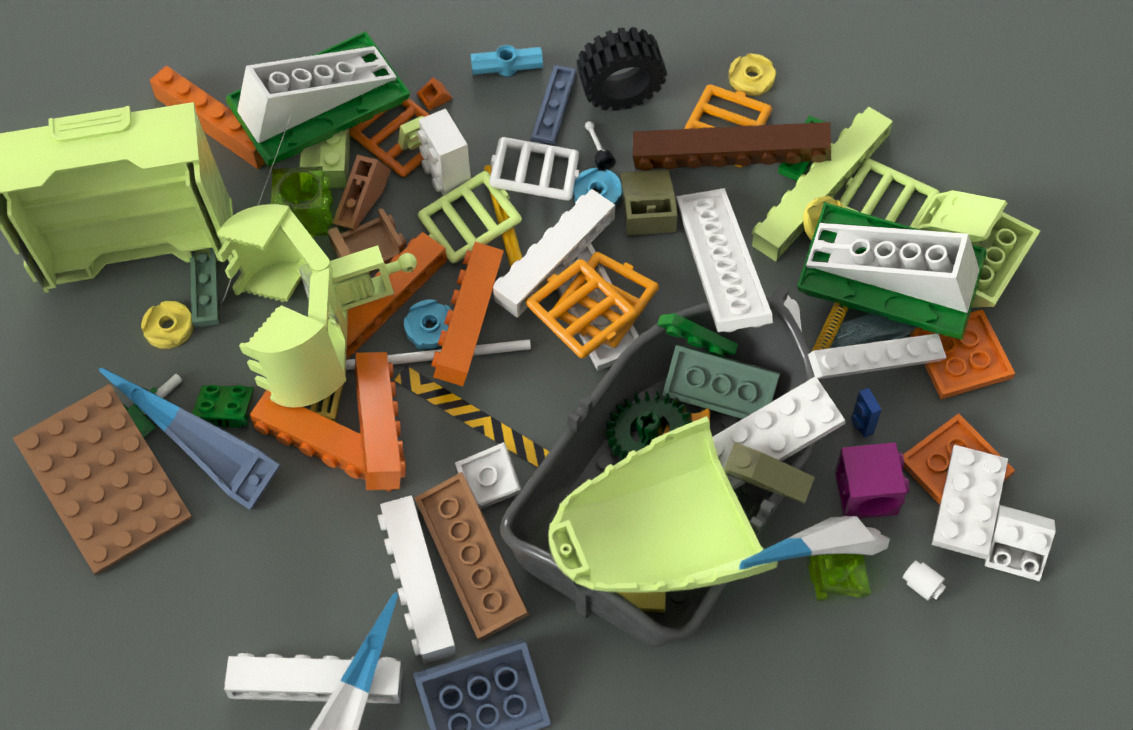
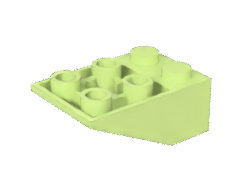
(962, 213)

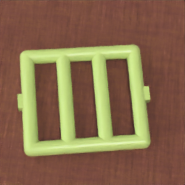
(888, 175)
(465, 190)

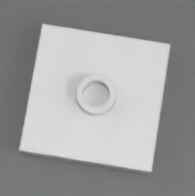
(490, 475)

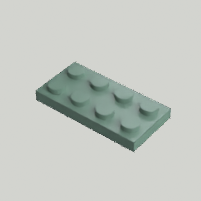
(719, 382)

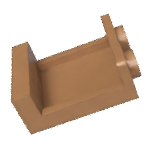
(373, 233)

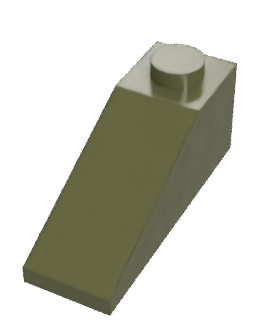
(768, 473)

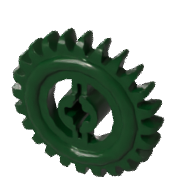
(648, 416)

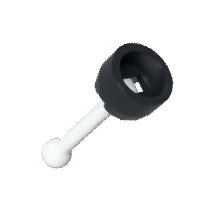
(606, 155)

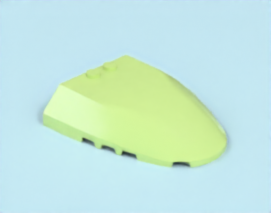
(656, 521)

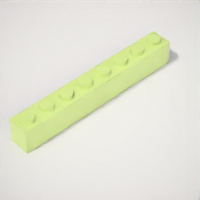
(824, 179)

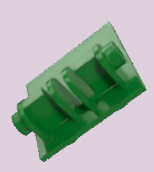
(224, 403)

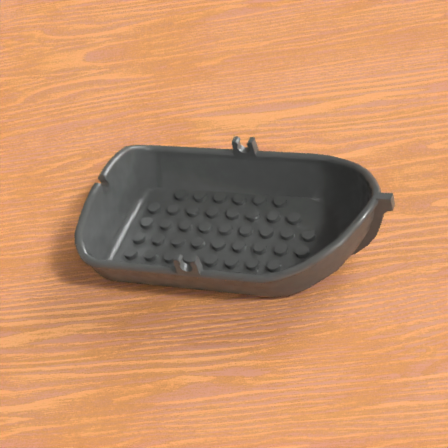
(585, 453)

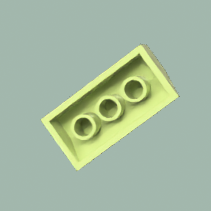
(332, 156)
(1005, 251)

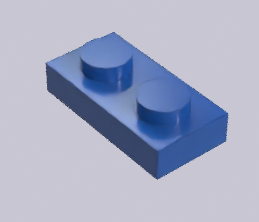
(866, 413)

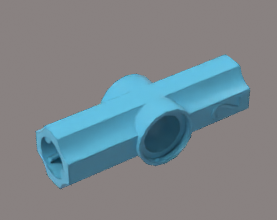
(506, 60)

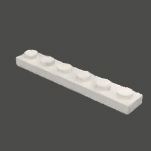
(876, 356)

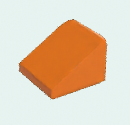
(434, 94)

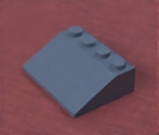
(484, 691)

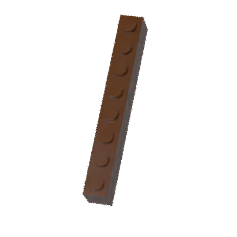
(732, 146)

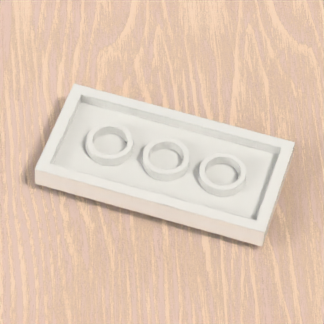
(970, 502)

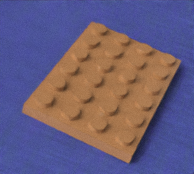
(102, 479)

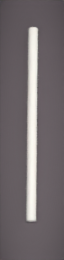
(428, 355)

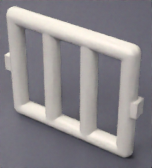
(543, 188)

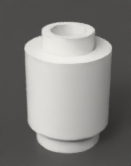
(924, 580)

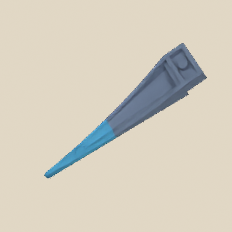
(229, 460)

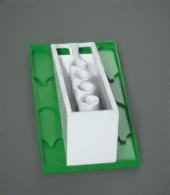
(321, 93)
(893, 270)

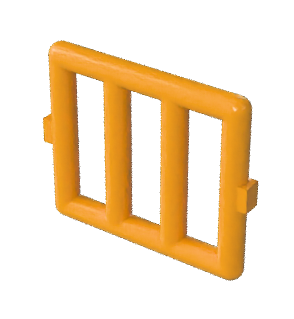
(738, 98)
(626, 271)
(567, 334)

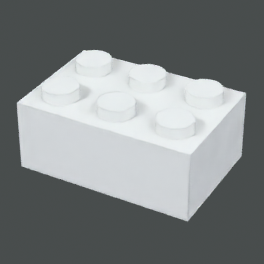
(443, 152)

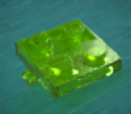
(839, 575)

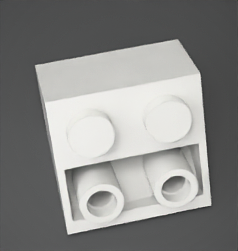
(1020, 543)

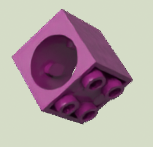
(871, 480)

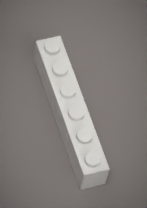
(554, 251)
(417, 579)
(304, 678)

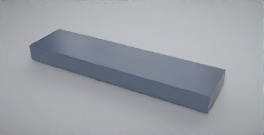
(554, 105)

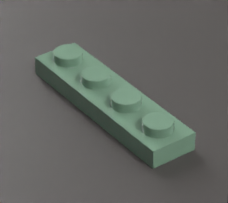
(204, 290)

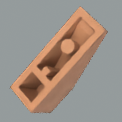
(361, 191)

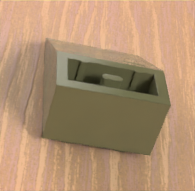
(648, 202)

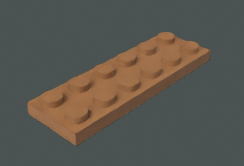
(471, 557)

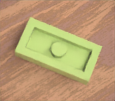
(408, 135)

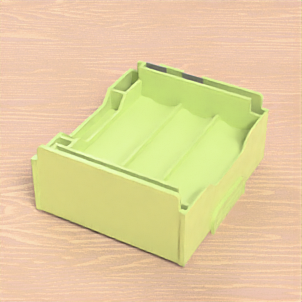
(110, 191)

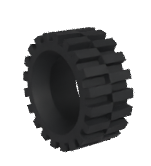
(616, 53)

